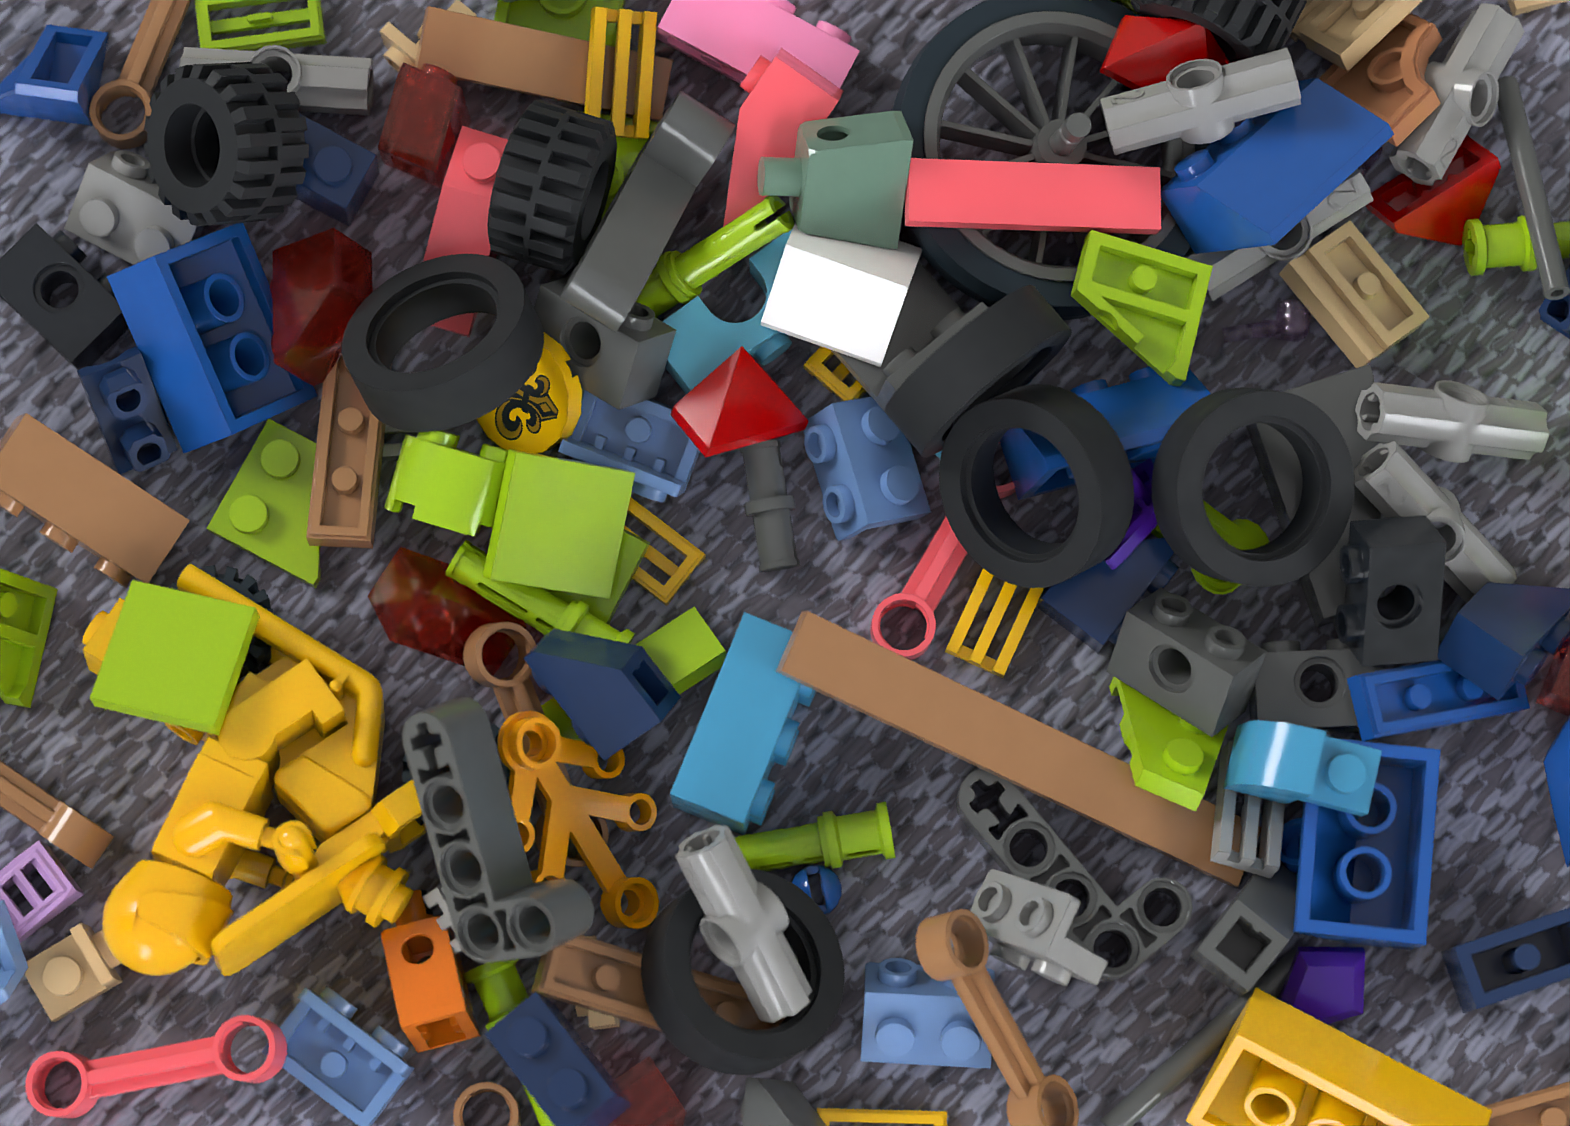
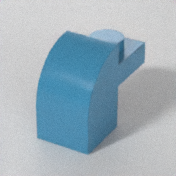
(1301, 764)

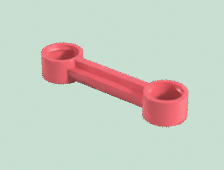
(928, 583)
(155, 1067)

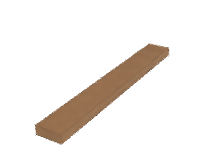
(999, 741)

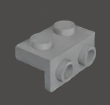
(123, 212)
(1031, 925)

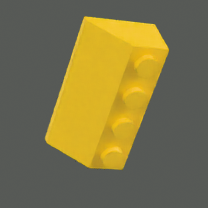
(1302, 1072)

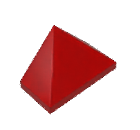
(1152, 46)
(1444, 208)
(736, 408)

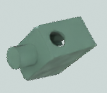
(845, 177)

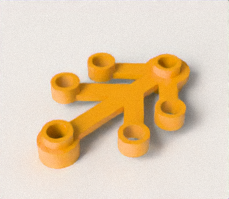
(569, 813)

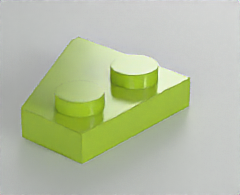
(1144, 299)
(271, 503)
(24, 627)
(1166, 751)

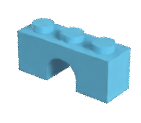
(707, 341)

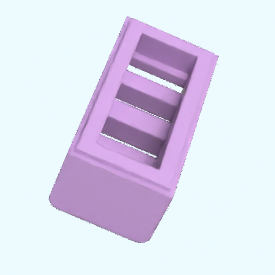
(56, 876)

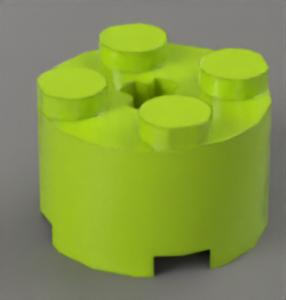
(446, 482)

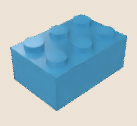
(742, 731)

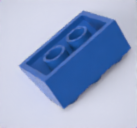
(1271, 170)
(207, 336)
(1136, 411)
(1372, 872)

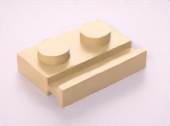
(1348, 28)
(1354, 295)

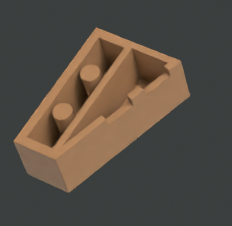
(85, 502)

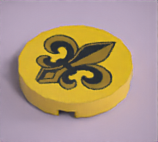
(542, 409)

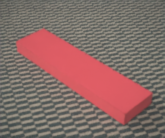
(1033, 196)

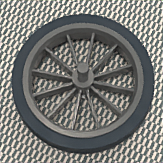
(994, 26)

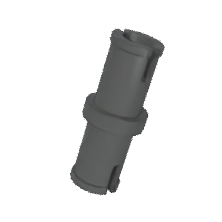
(770, 506)

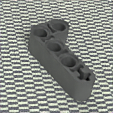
(646, 211)
(479, 844)
(1062, 867)

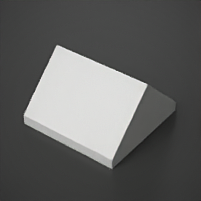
(840, 293)

